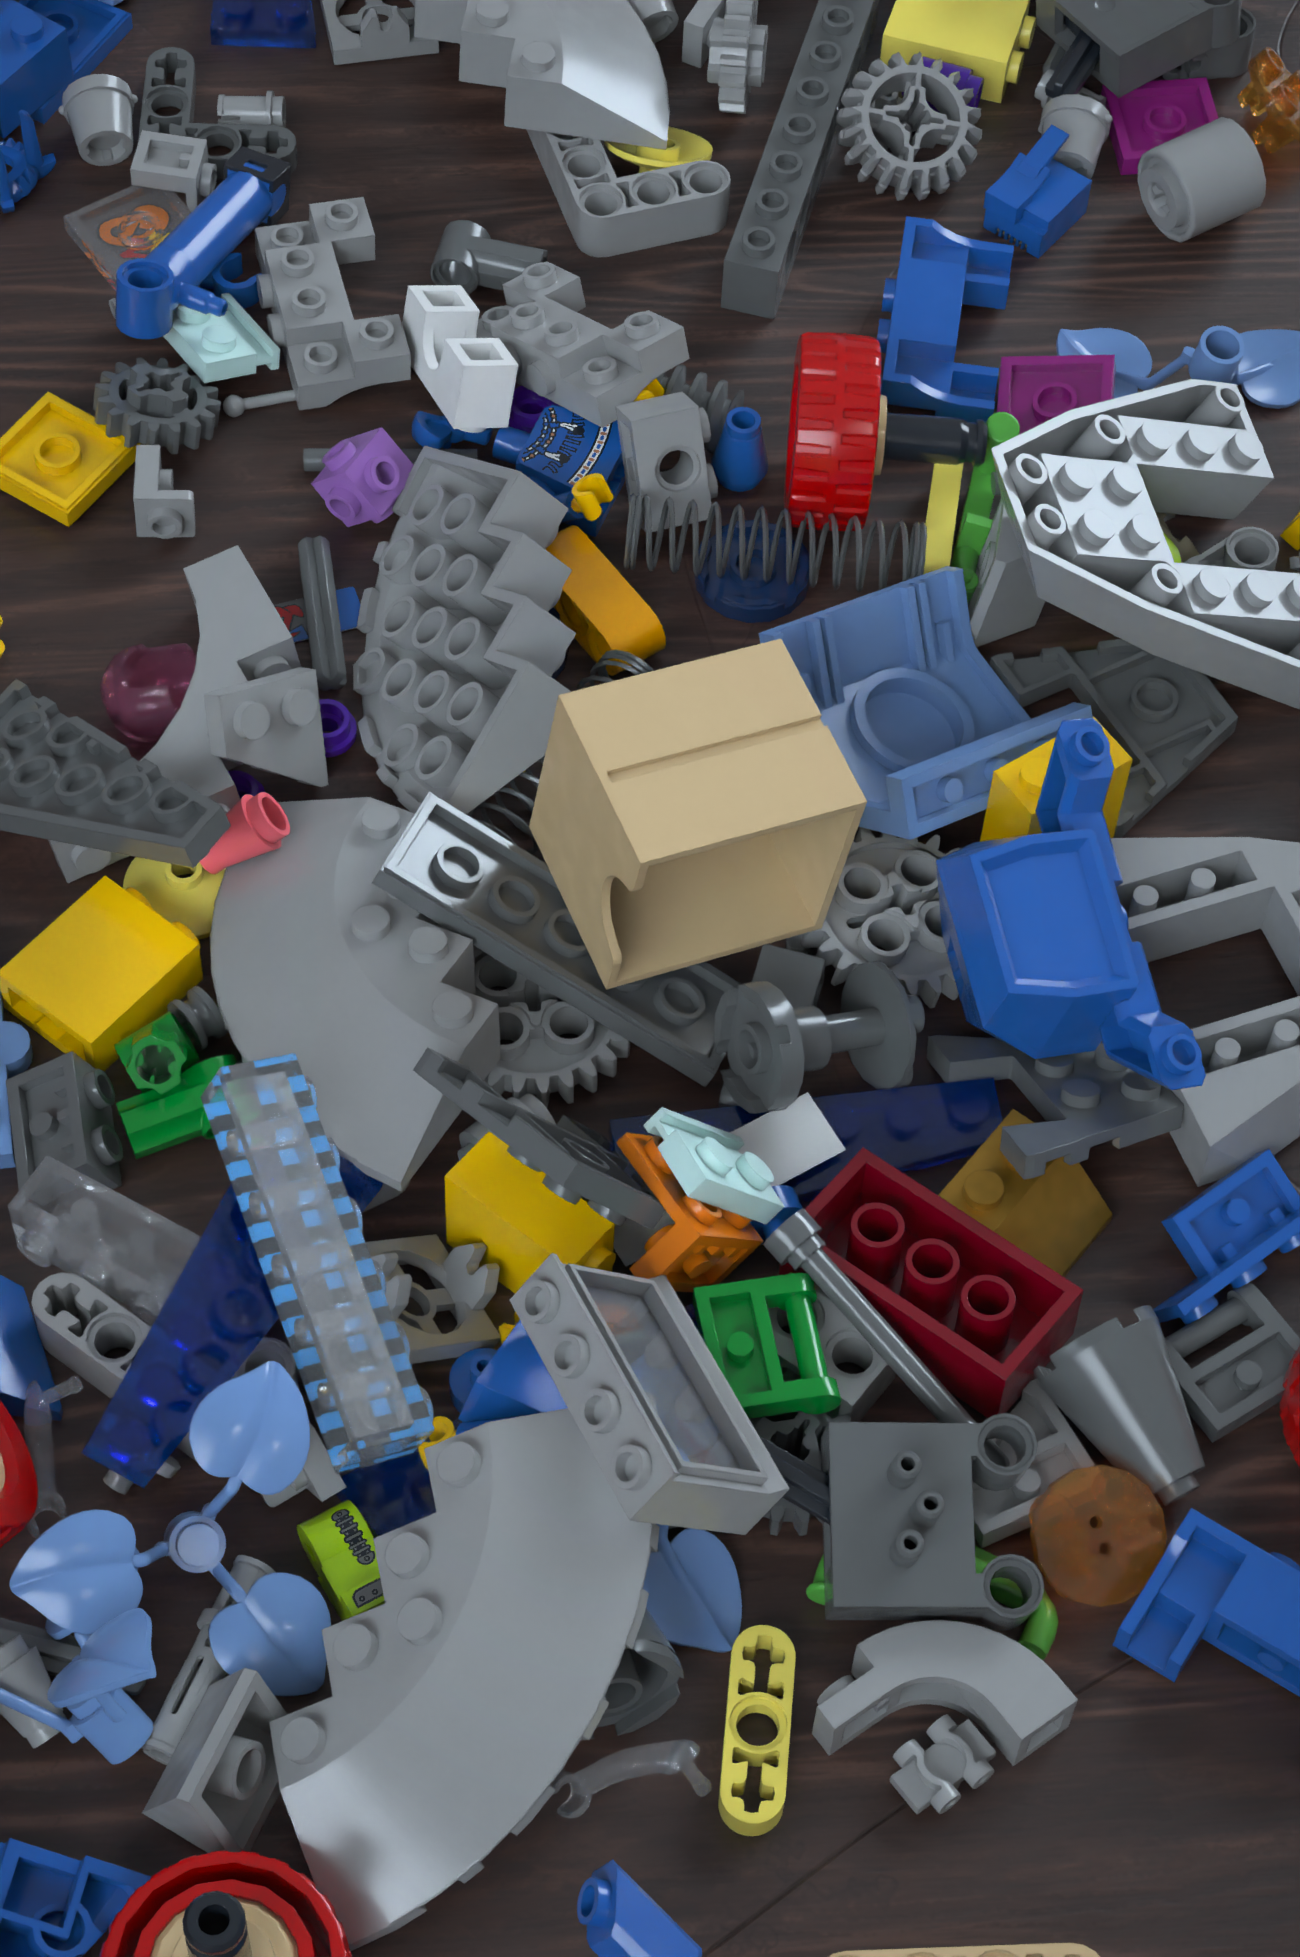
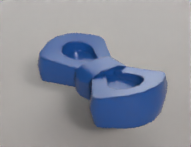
(437, 432)

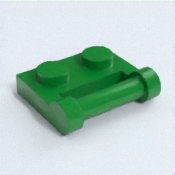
(741, 1340)

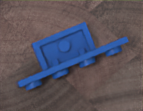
(1230, 1232)

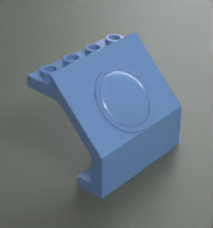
(914, 701)

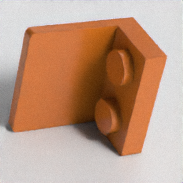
(703, 1241)

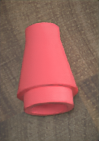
(255, 829)

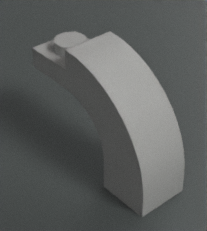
(950, 1666)

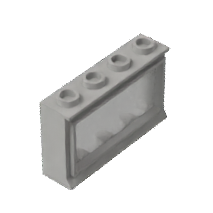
(648, 1398)

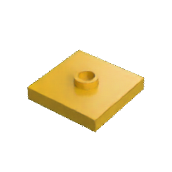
(60, 459)

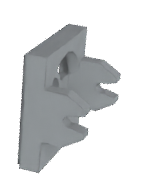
(376, 38)
(459, 1288)

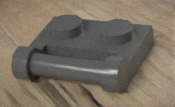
(1244, 1375)

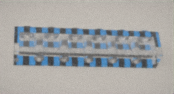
(317, 1263)

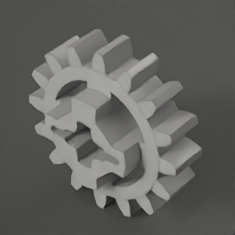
(737, 55)

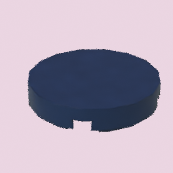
(753, 598)

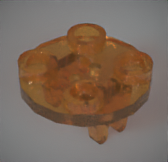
(1274, 92)
(1070, 1548)

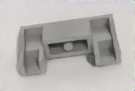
(310, 309)
(574, 356)

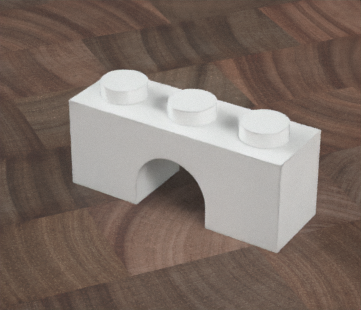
(463, 373)

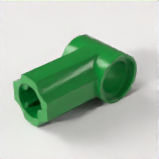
(157, 1054)
(166, 1119)

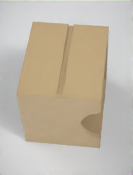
(694, 812)

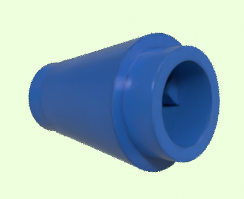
(741, 452)

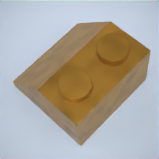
(1044, 1216)

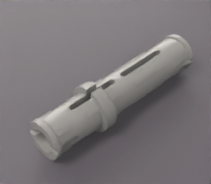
(198, 1669)

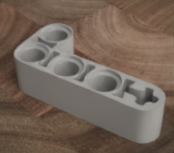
(108, 1327)

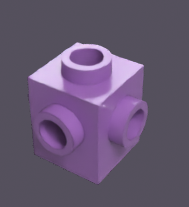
(363, 477)

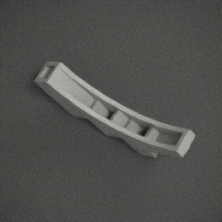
(237, 643)

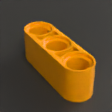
(602, 603)

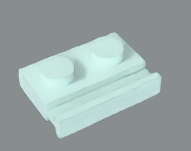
(221, 345)
(713, 1169)

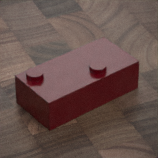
(945, 1282)

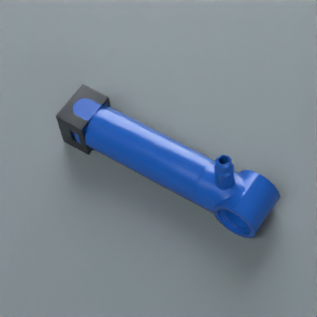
(152, 287)

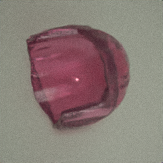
(146, 688)

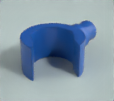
(229, 269)

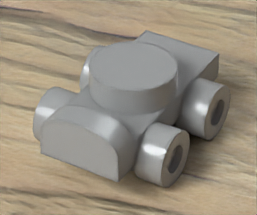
(936, 1773)

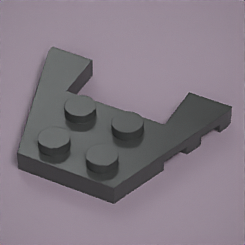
(1149, 705)
(1078, 1094)
(568, 1153)

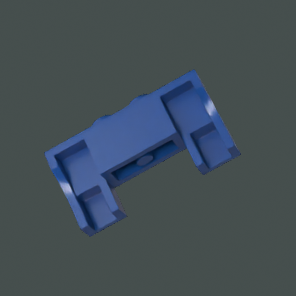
(920, 341)
(1222, 1592)

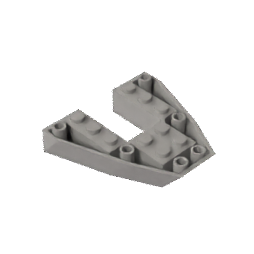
(1091, 540)
(1197, 894)

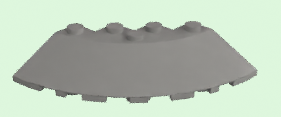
(562, 62)
(462, 632)
(349, 983)
(469, 1675)

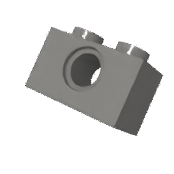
(650, 432)

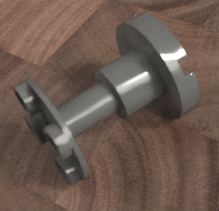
(775, 1043)

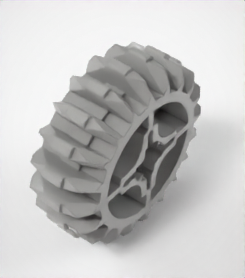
(950, 127)

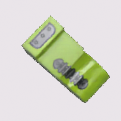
(344, 1558)

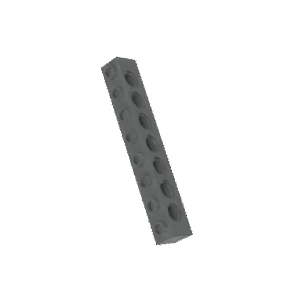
(796, 157)

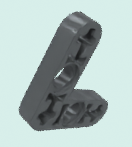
(182, 96)

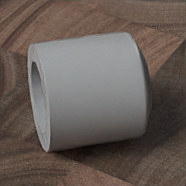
(1201, 179)

